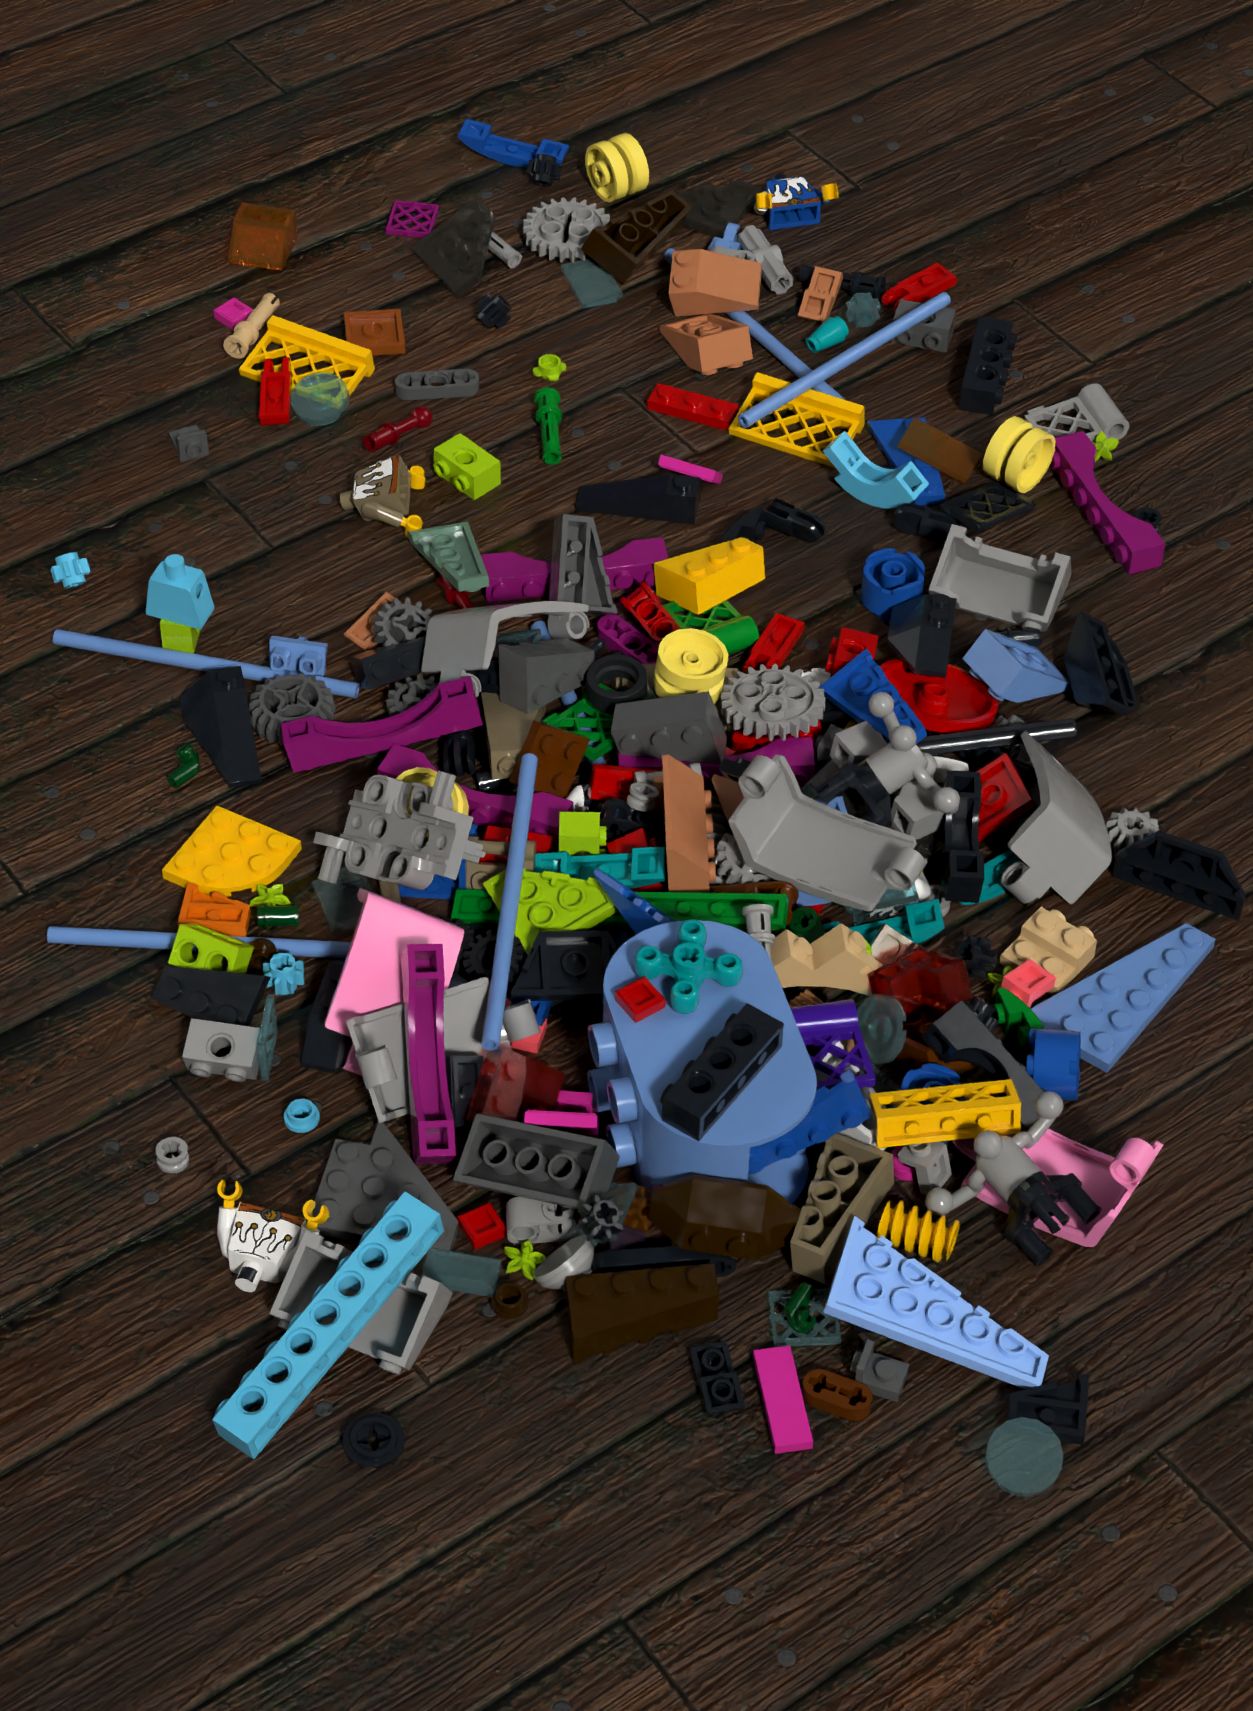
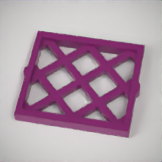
(413, 206)

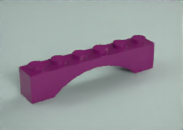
(1131, 540)
(522, 577)
(320, 742)
(797, 752)
(485, 807)
(424, 1027)

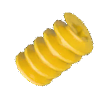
(918, 1231)

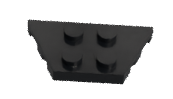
(565, 966)

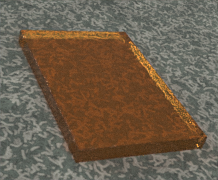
(939, 450)

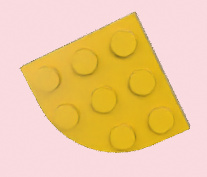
(231, 855)

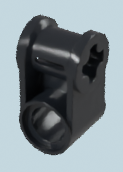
(629, 820)

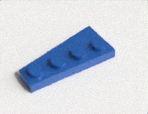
(888, 435)
(855, 685)
(831, 1113)

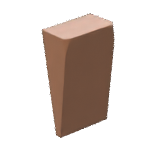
(360, 631)

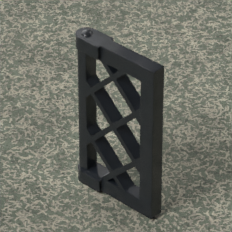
(982, 521)

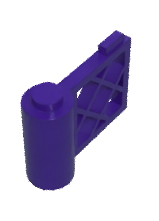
(825, 1026)

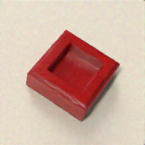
(640, 999)
(482, 1226)

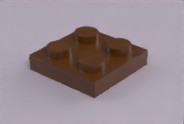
(558, 757)

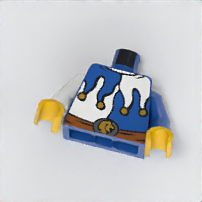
(793, 201)

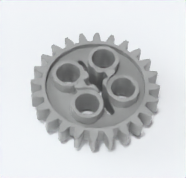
(547, 228)
(772, 702)

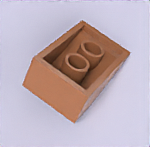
(713, 283)
(709, 342)

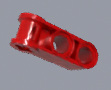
(649, 611)

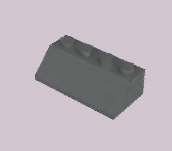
(536, 1162)

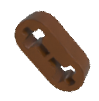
(837, 1394)

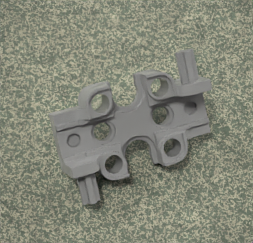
(382, 828)

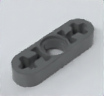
(409, 384)

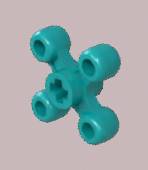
(688, 966)

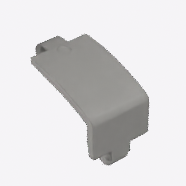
(467, 636)
(1062, 839)
(816, 844)
(382, 1041)

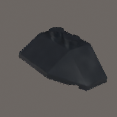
(923, 633)
(1098, 669)
(1182, 872)
(323, 1047)

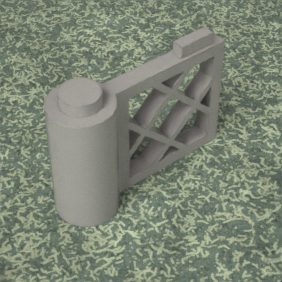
(1094, 410)

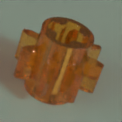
(639, 1209)

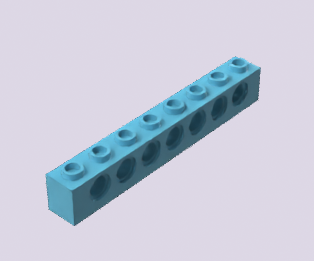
(254, 1430)

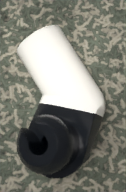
(580, 797)

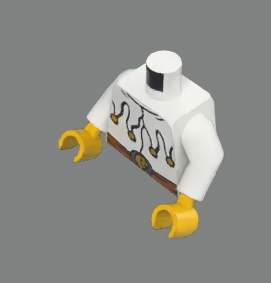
(260, 1239)

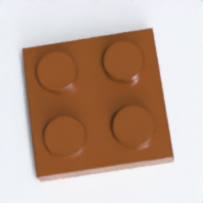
(376, 330)

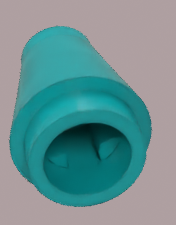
(828, 334)

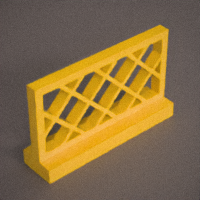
(316, 346)
(811, 404)

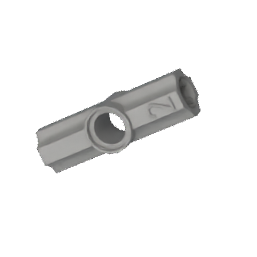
(770, 257)

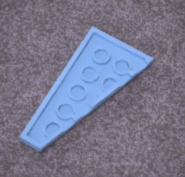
(918, 1308)

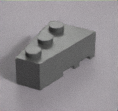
(578, 566)
(541, 672)
(674, 725)

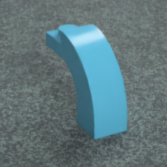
(871, 482)

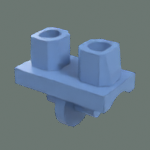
(297, 655)

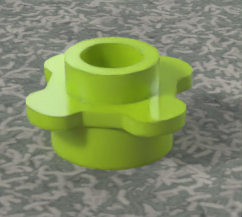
(549, 367)

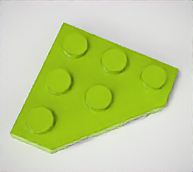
(554, 903)

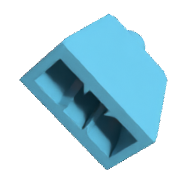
(179, 593)

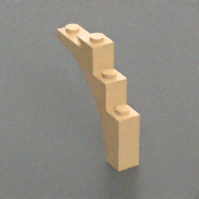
(830, 961)

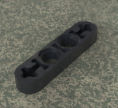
(659, 1258)

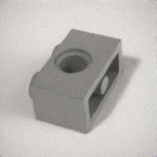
(208, 1037)

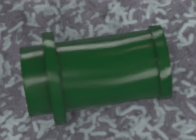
(277, 916)

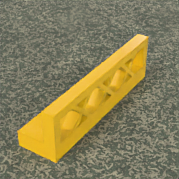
(946, 1117)

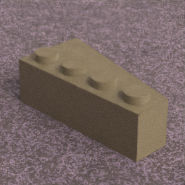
(847, 1184)

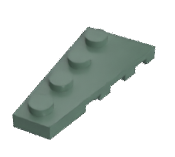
(453, 554)

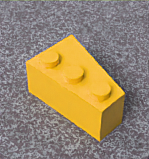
(710, 574)

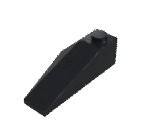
(654, 498)
(221, 721)

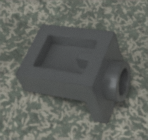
(189, 443)
(879, 1373)

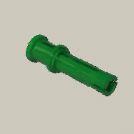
(548, 417)

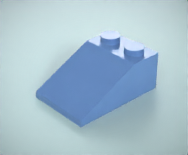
(1013, 669)

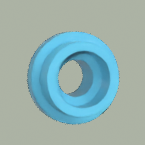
(298, 1109)

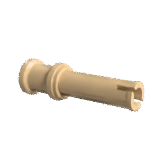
(247, 331)

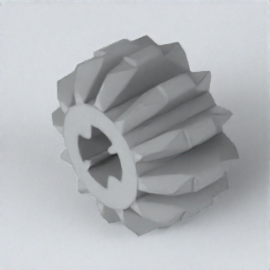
(1129, 827)

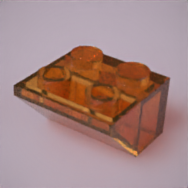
(262, 236)

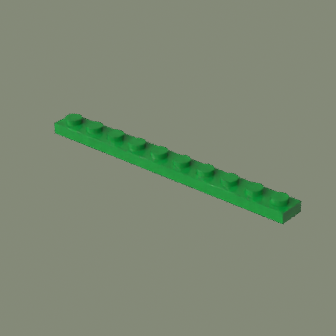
(723, 908)

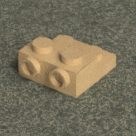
(1053, 946)

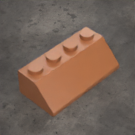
(687, 828)

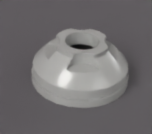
(568, 1260)

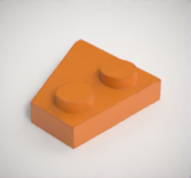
(214, 912)

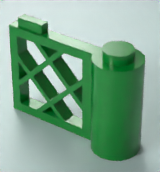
(734, 633)
(601, 720)

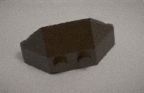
(723, 1216)

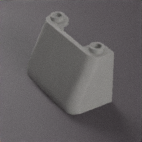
(1000, 581)
(398, 1327)

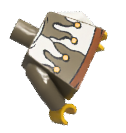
(384, 493)

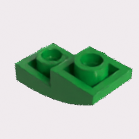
(1015, 1017)

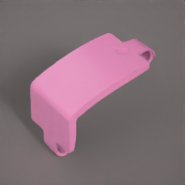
(373, 964)
(1103, 1177)

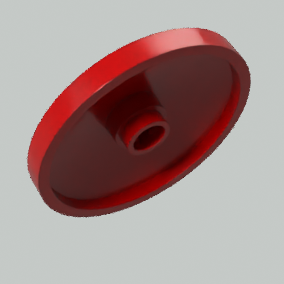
(946, 703)

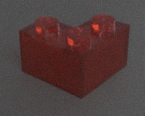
(921, 979)
(512, 1082)

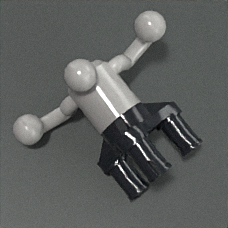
(889, 770)
(1021, 1184)

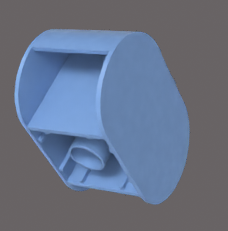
(651, 1054)

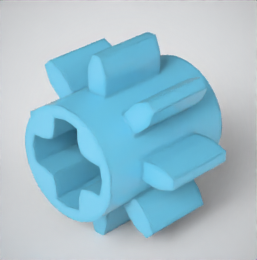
(70, 570)
(284, 973)

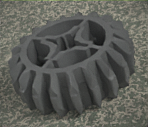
(289, 699)

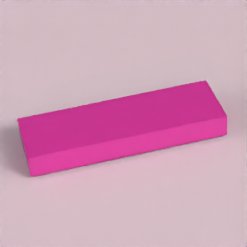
(782, 1399)

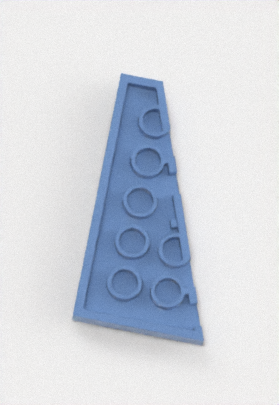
(1125, 996)

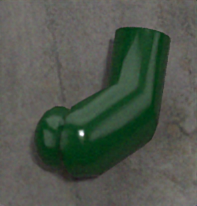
(188, 766)
(796, 1309)

